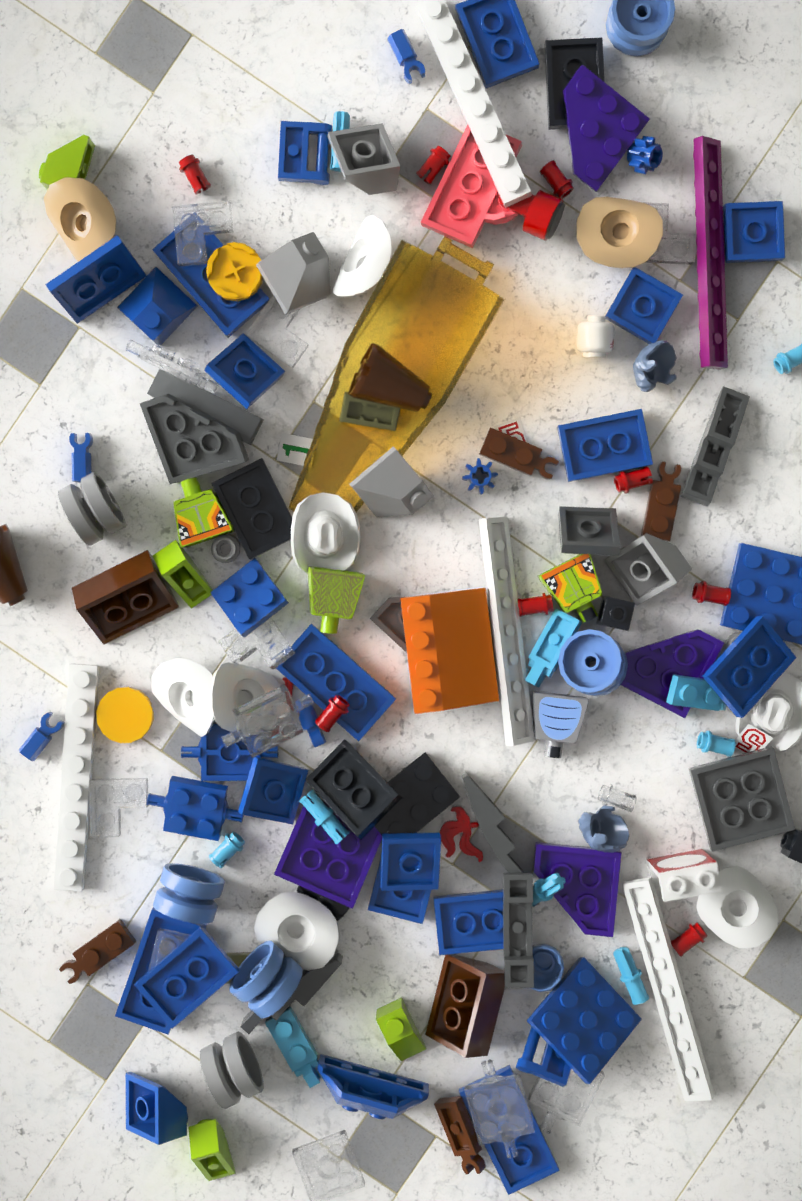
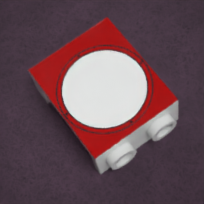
(685, 874)

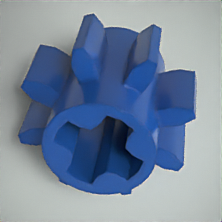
(644, 155)
(485, 470)

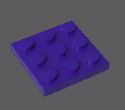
(321, 865)

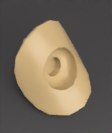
(80, 215)
(619, 231)

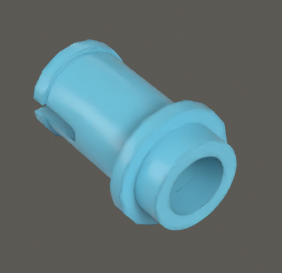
(786, 361)
(716, 744)
(232, 843)

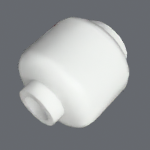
(595, 337)

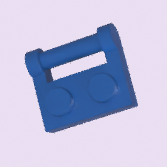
(295, 151)
(552, 1066)

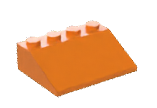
(449, 650)

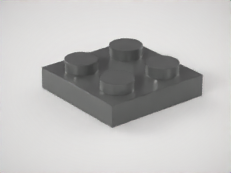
(589, 530)

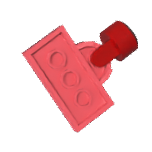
(470, 199)

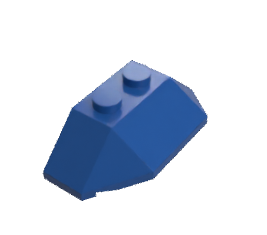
(370, 1089)

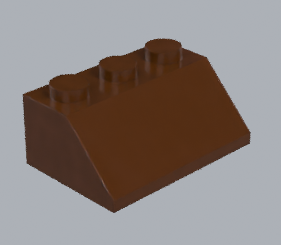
(124, 597)
(466, 1005)

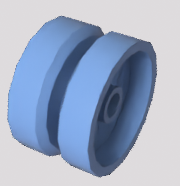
(639, 25)
(592, 646)
(188, 893)
(266, 979)

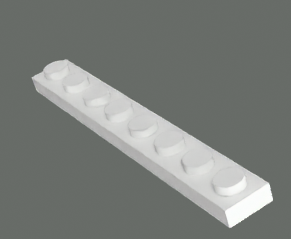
(474, 101)
(506, 630)
(75, 777)
(668, 989)

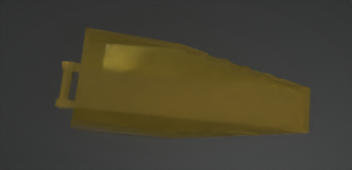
(428, 322)

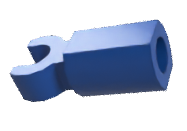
(405, 54)
(81, 457)
(307, 719)
(40, 738)

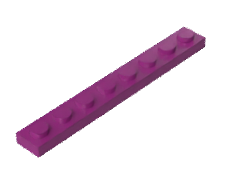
(710, 253)

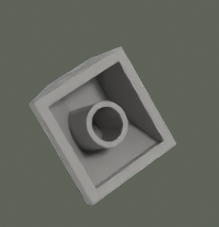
(366, 158)
(297, 273)
(391, 486)
(648, 567)

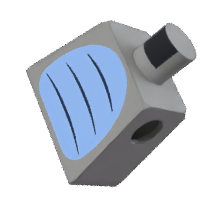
(557, 719)

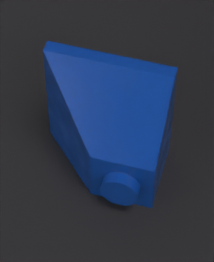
(157, 306)
(153, 1111)

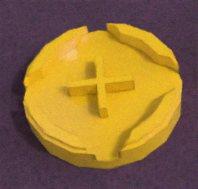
(234, 271)
(125, 715)

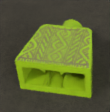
(333, 595)

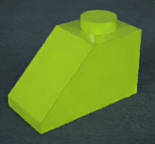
(67, 161)
(182, 574)
(399, 1029)
(210, 1149)

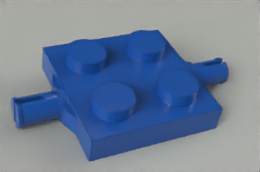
(221, 762)
(195, 808)

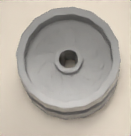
(91, 509)
(231, 1070)

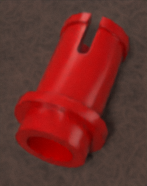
(435, 162)
(194, 174)
(557, 180)
(632, 479)
(709, 593)
(535, 605)
(335, 709)
(689, 939)

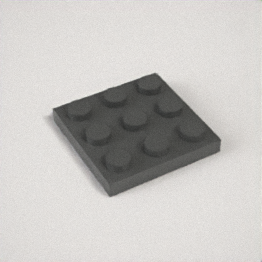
(741, 798)

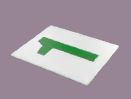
(293, 449)

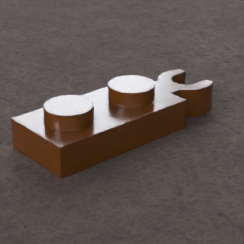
(515, 453)
(662, 504)
(100, 950)
(460, 1133)

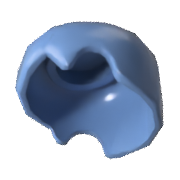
(547, 967)

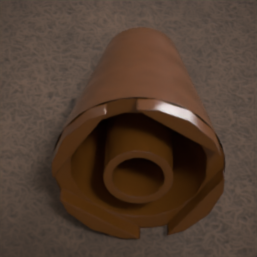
(388, 382)
(11, 576)

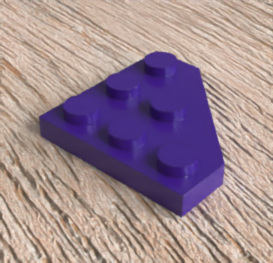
(598, 126)
(653, 665)
(589, 886)

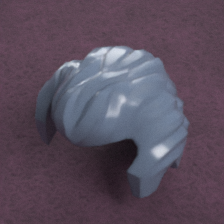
(654, 365)
(604, 830)

